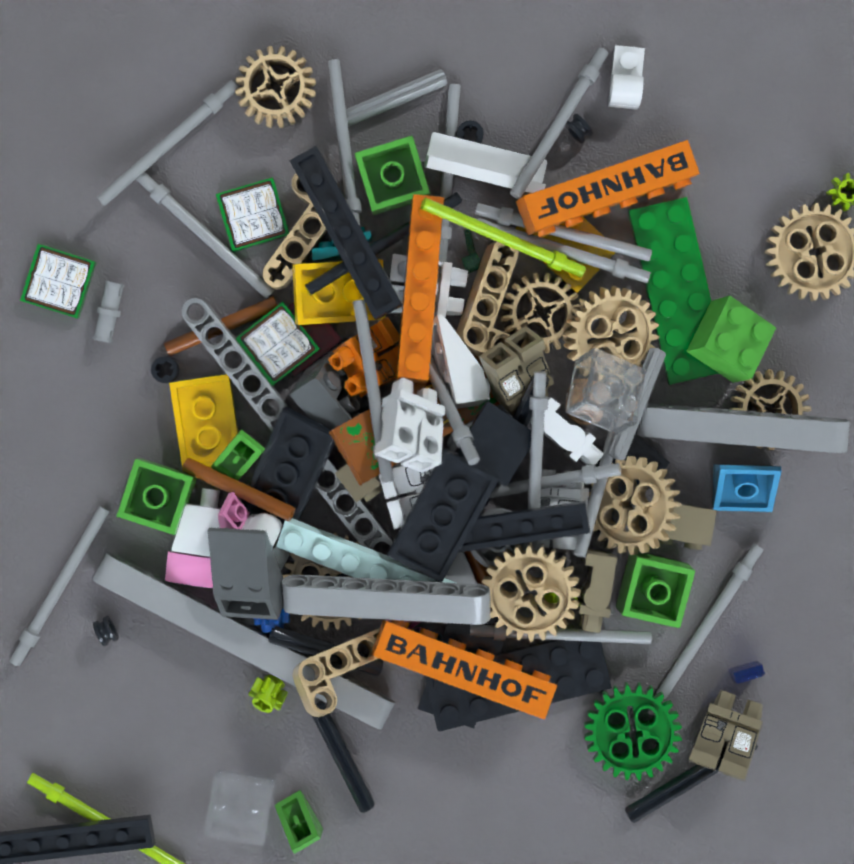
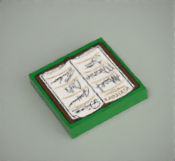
(252, 214)
(58, 281)
(277, 344)

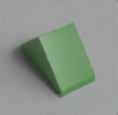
(238, 456)
(298, 821)

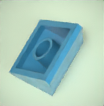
(745, 487)

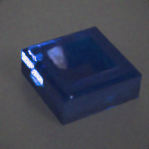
(747, 672)

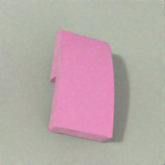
(232, 513)
(188, 569)

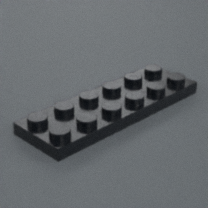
(573, 665)

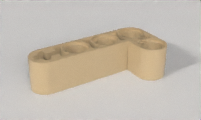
(297, 236)
(490, 297)
(325, 672)

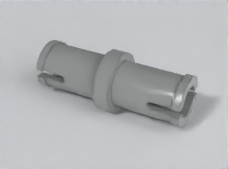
(108, 311)

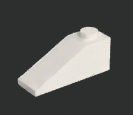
(458, 366)

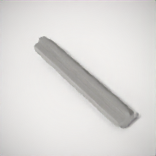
(396, 97)
(623, 440)

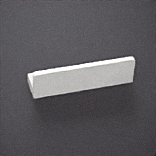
(480, 162)

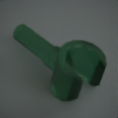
(470, 262)

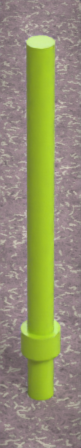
(554, 259)
(56, 793)

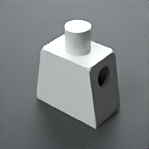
(195, 522)

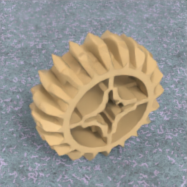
(264, 63)
(529, 289)
(777, 398)

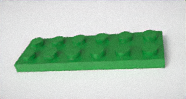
(676, 283)

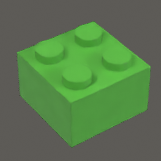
(391, 174)
(731, 339)
(156, 496)
(655, 589)

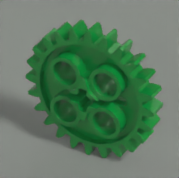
(658, 727)

